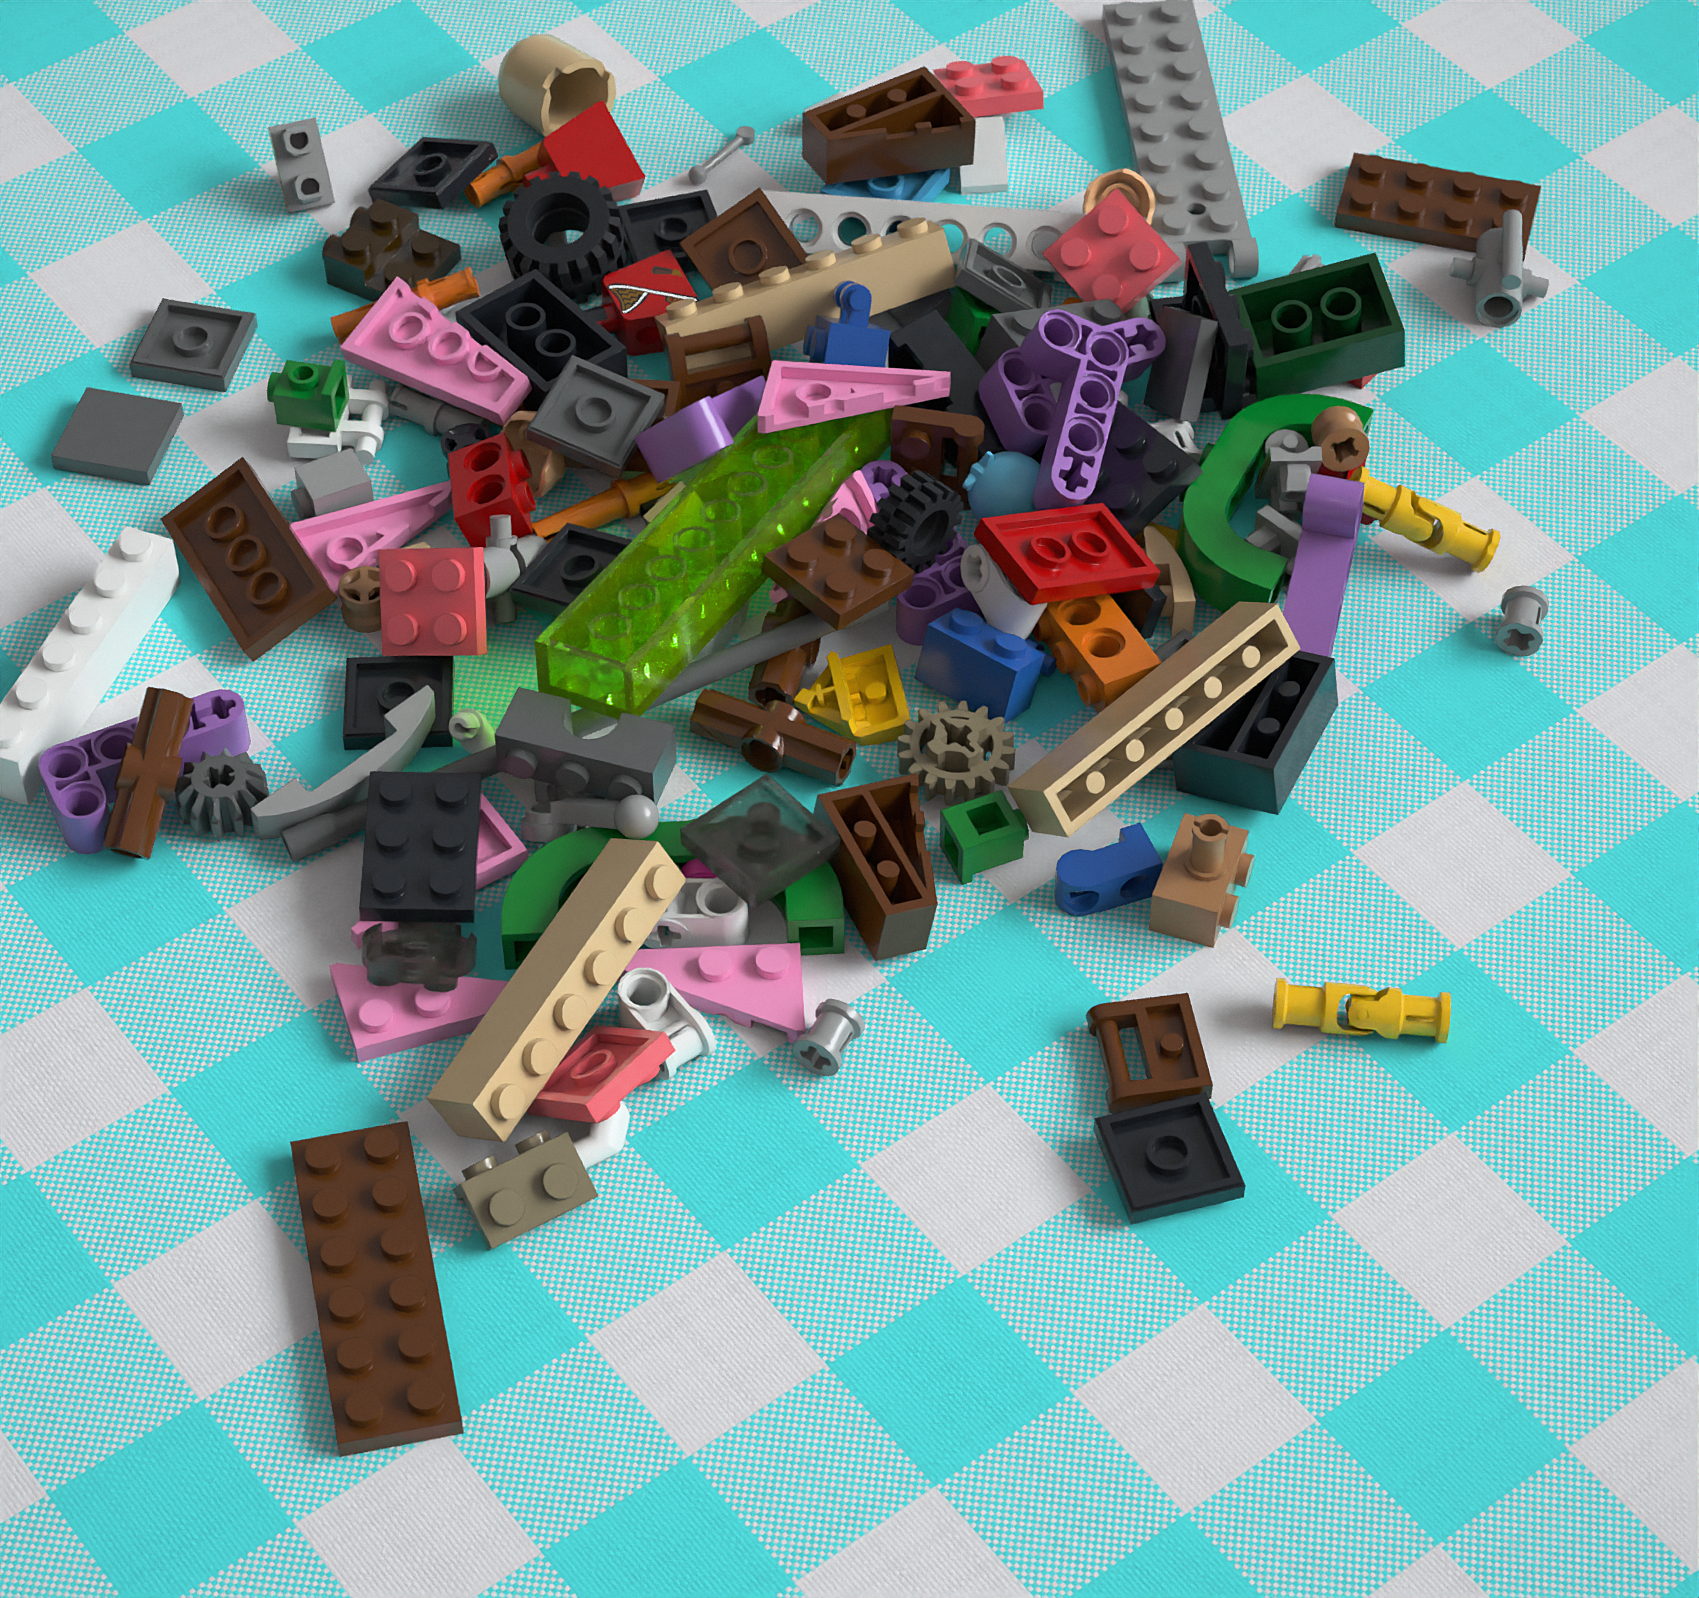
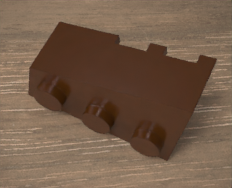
(889, 131)
(883, 863)

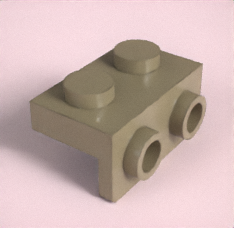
(525, 1190)

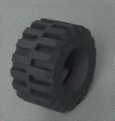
(561, 206)

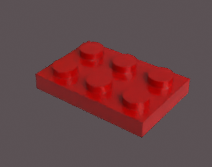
(1066, 553)

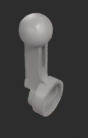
(633, 817)

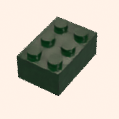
(1321, 327)

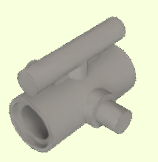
(1499, 274)
(505, 562)

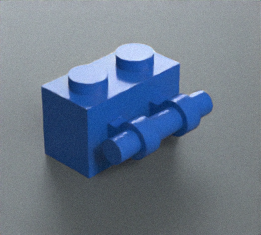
(849, 337)
(982, 664)

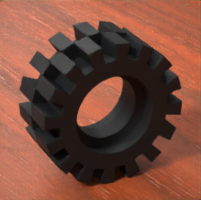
(916, 520)

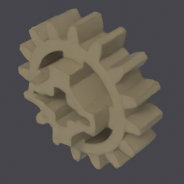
(956, 752)

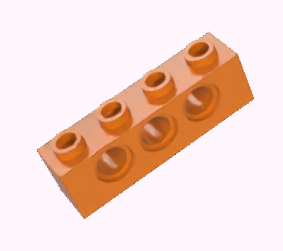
(1095, 647)

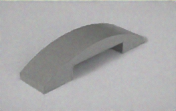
(404, 732)

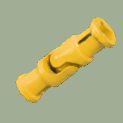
(1413, 517)
(1367, 1010)

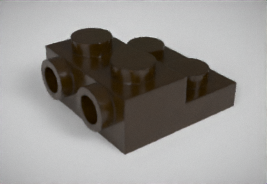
(384, 245)

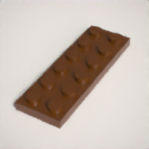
(375, 1289)

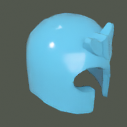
(1002, 484)

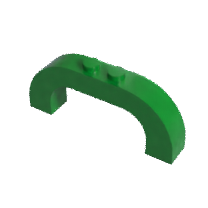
(1216, 559)
(549, 876)

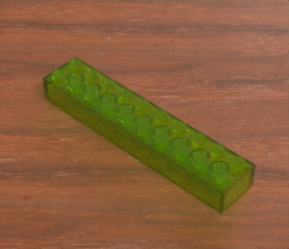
(698, 562)

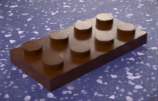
(1430, 203)
(248, 559)

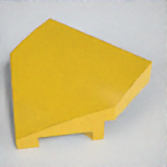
(859, 697)

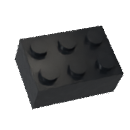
(539, 332)

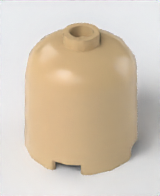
(552, 82)

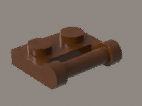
(722, 376)
(920, 444)
(1167, 1045)

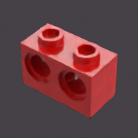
(489, 482)

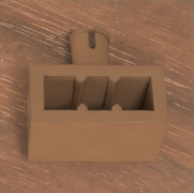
(1200, 880)

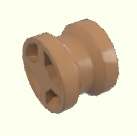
(1337, 426)
(361, 599)

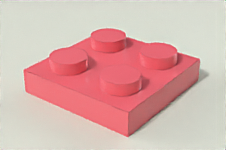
(992, 87)
(1112, 254)
(432, 601)
(601, 1073)

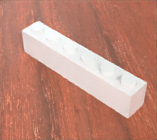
(83, 655)

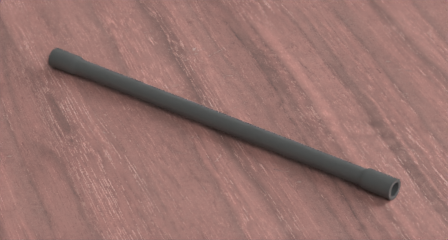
(331, 828)

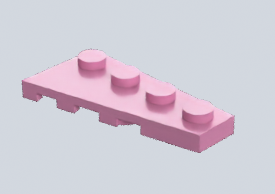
(424, 350)

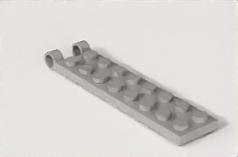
(1178, 131)

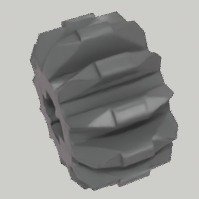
(220, 793)

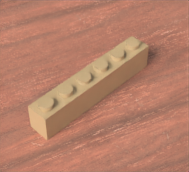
(891, 267)
(1153, 718)
(556, 990)

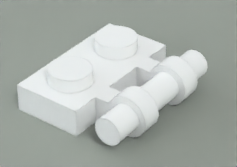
(363, 435)

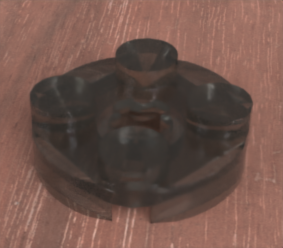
(418, 954)

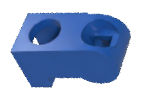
(1108, 874)

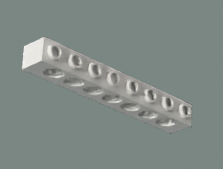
(880, 214)

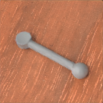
(744, 136)

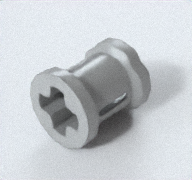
(1523, 613)
(829, 1036)

